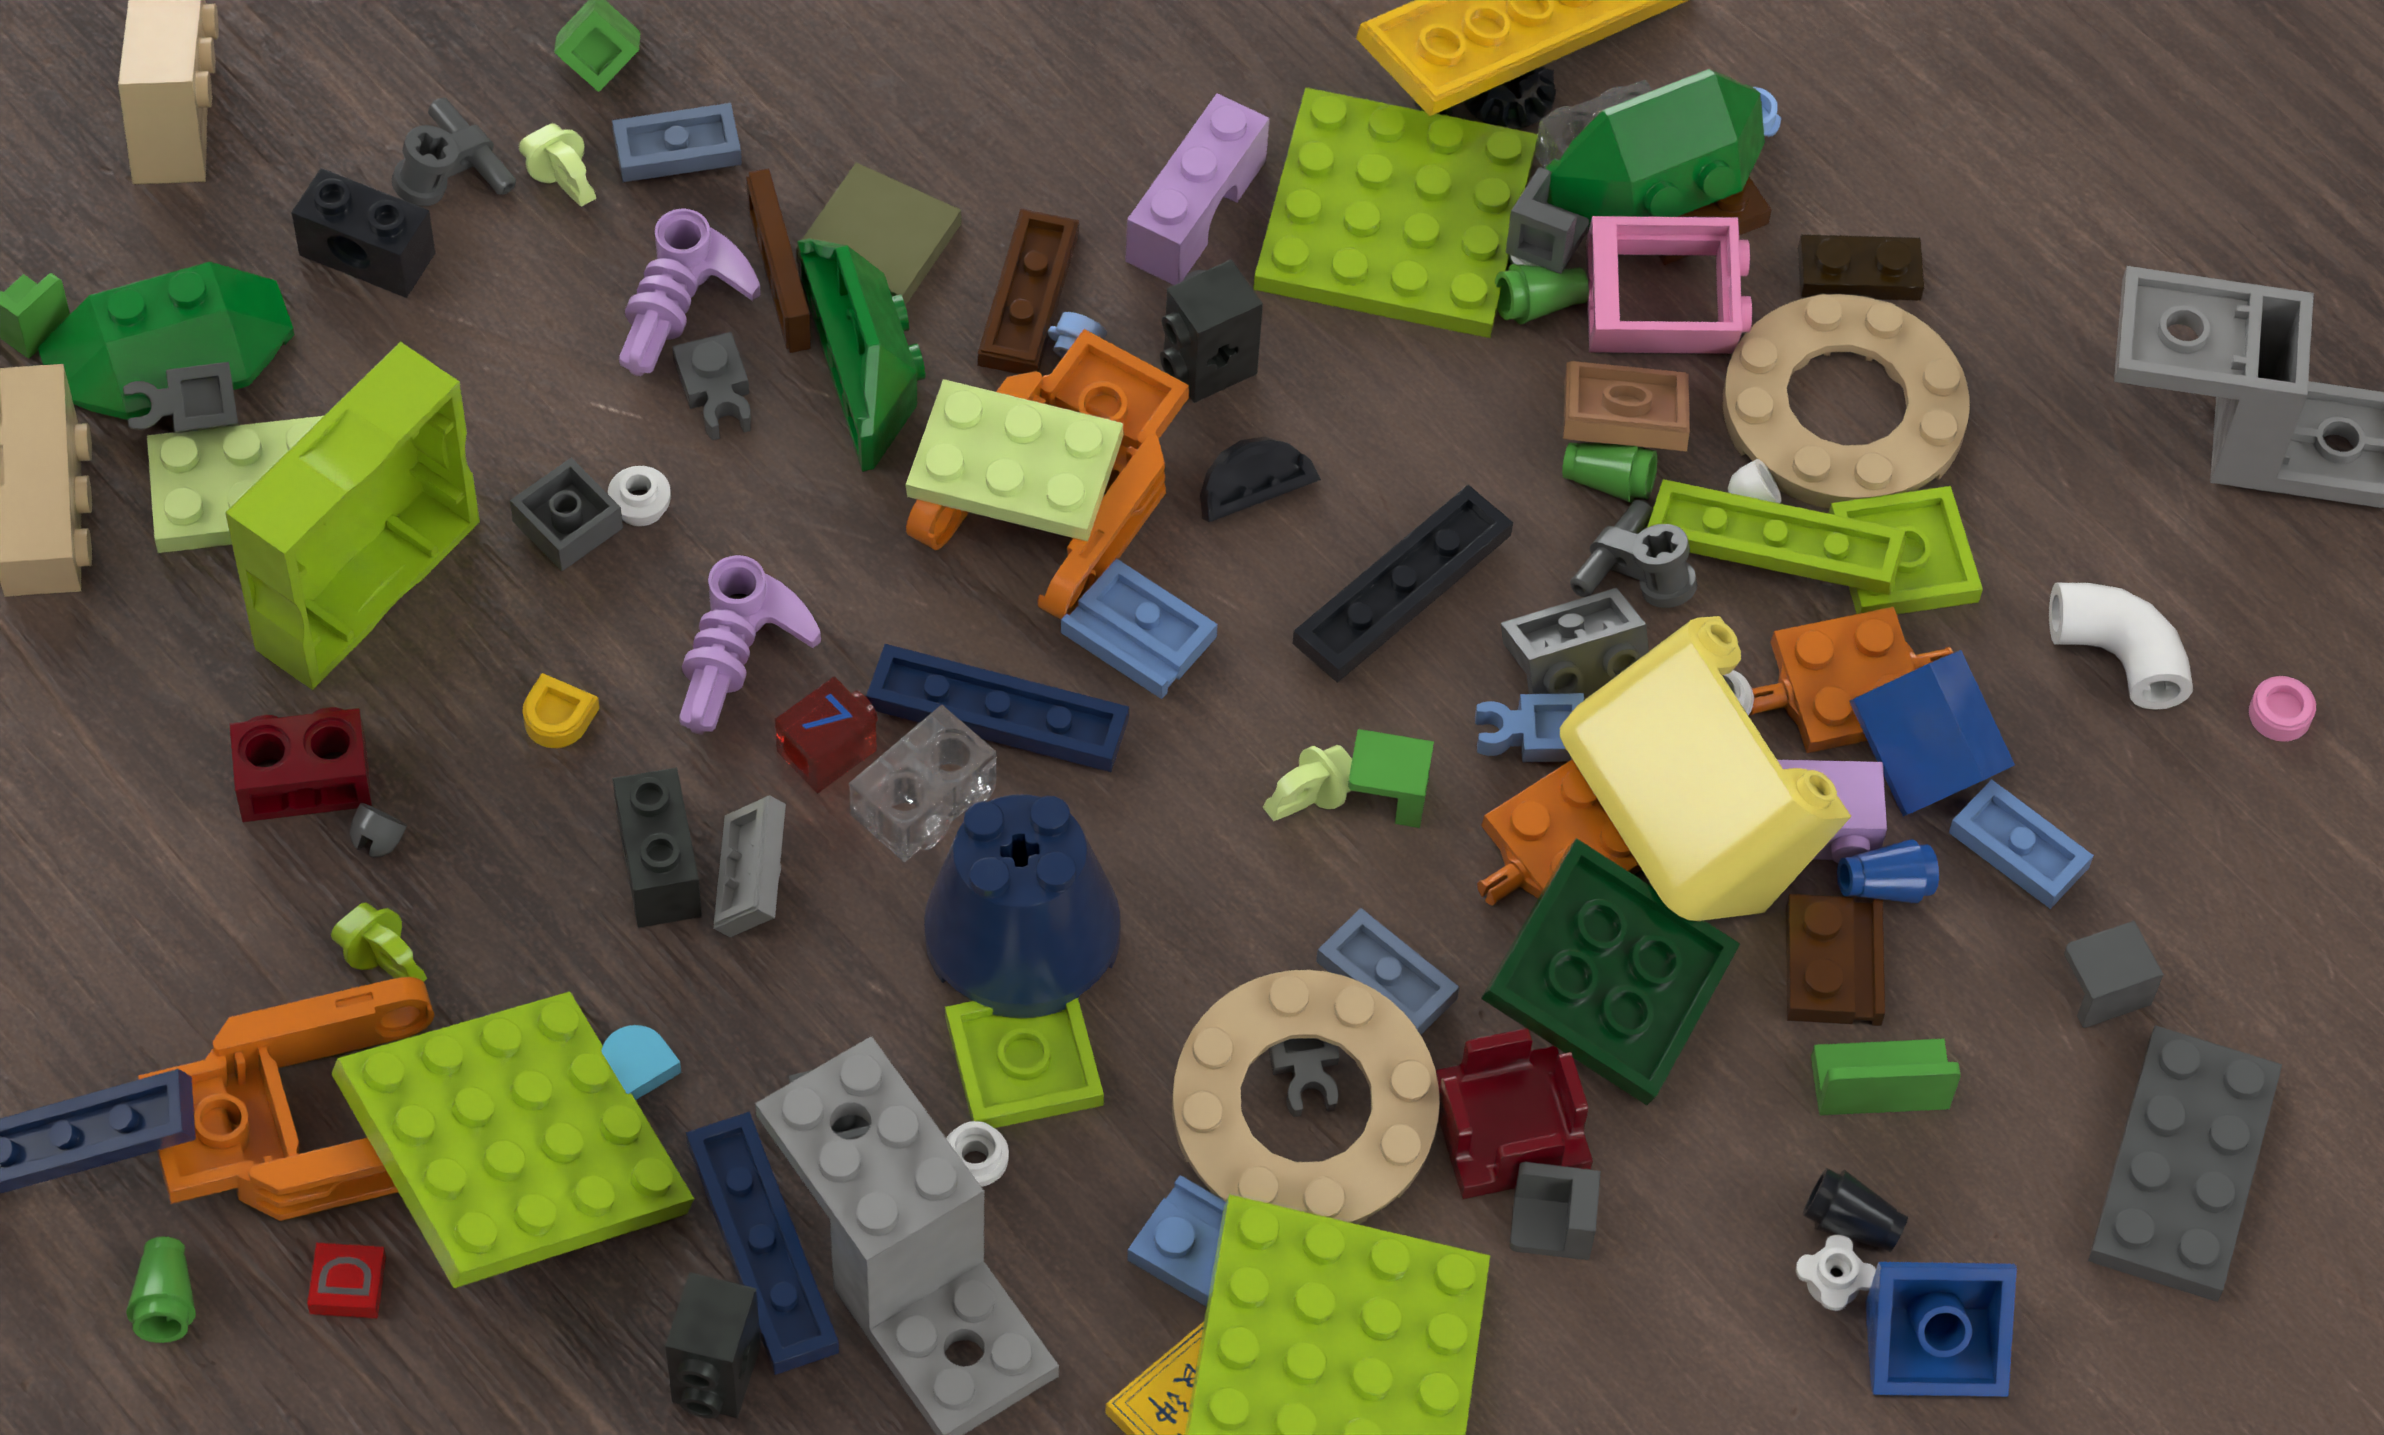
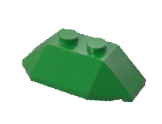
(1663, 151)
(166, 324)
(862, 344)

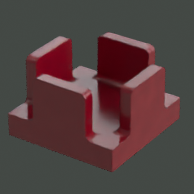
(1510, 1110)

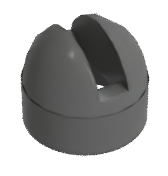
(378, 826)

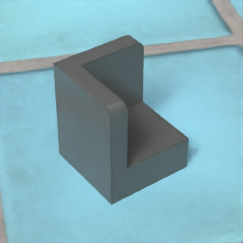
(1543, 231)
(2114, 973)
(1555, 1210)

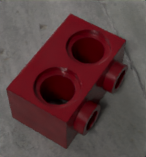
(301, 779)

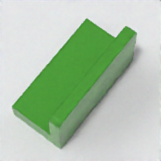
(1883, 1077)

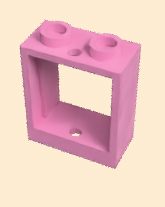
(1666, 236)

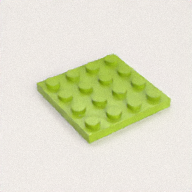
(1395, 212)
(511, 1138)
(1334, 1329)

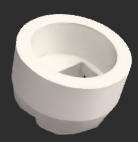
(1755, 482)

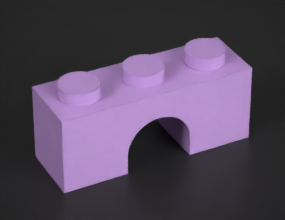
(1212, 162)

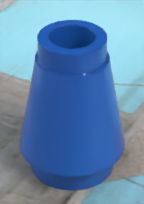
(1891, 873)

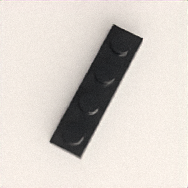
(1402, 583)

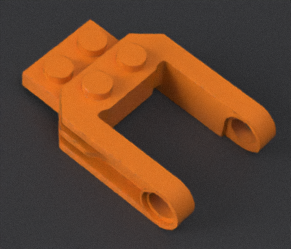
(1109, 385)
(244, 1115)

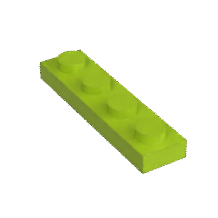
(1782, 536)

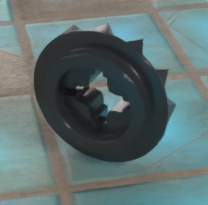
(1502, 107)

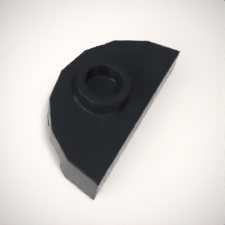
(1252, 474)

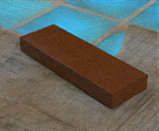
(778, 261)
(1028, 292)

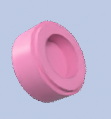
(2282, 708)

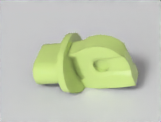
(557, 157)
(1318, 780)

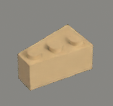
(167, 88)
(42, 483)

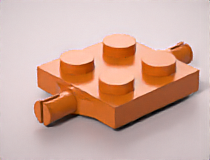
(1830, 665)
(1539, 827)

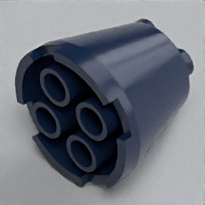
(1021, 909)

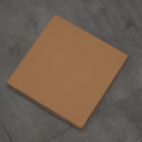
(1626, 406)

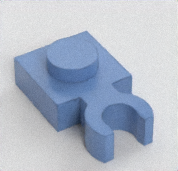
(1532, 726)

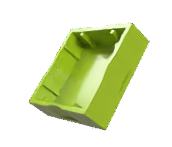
(354, 515)

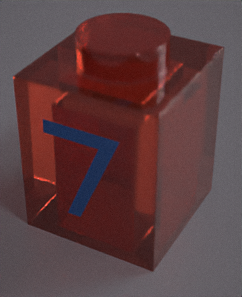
(827, 733)

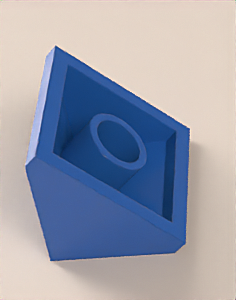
(1932, 732)
(1941, 1328)

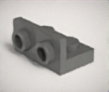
(1577, 643)

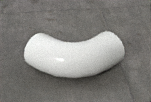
(2132, 631)

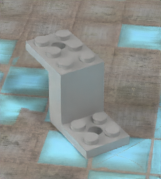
(2257, 367)
(907, 1239)

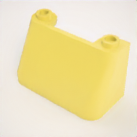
(1697, 782)

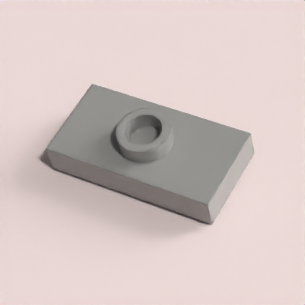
(749, 866)

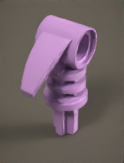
(672, 281)
(728, 631)

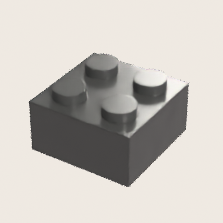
(566, 514)

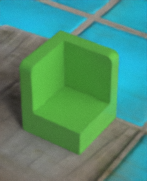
(597, 42)
(31, 312)
(1393, 768)

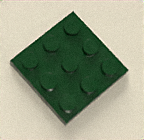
(1610, 972)

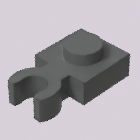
(714, 378)
(195, 398)
(1305, 1060)

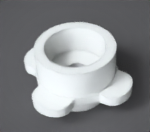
(1833, 1291)

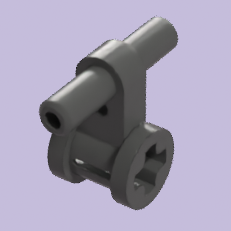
(441, 152)
(1650, 555)

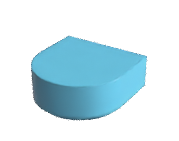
(640, 1059)

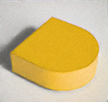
(557, 712)

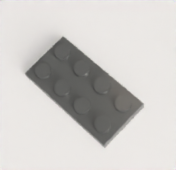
(2185, 1163)

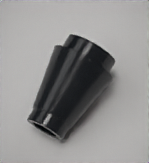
(1851, 1209)

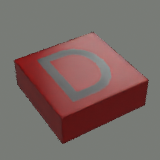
(346, 1280)

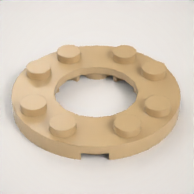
(1828, 472)
(1340, 1013)

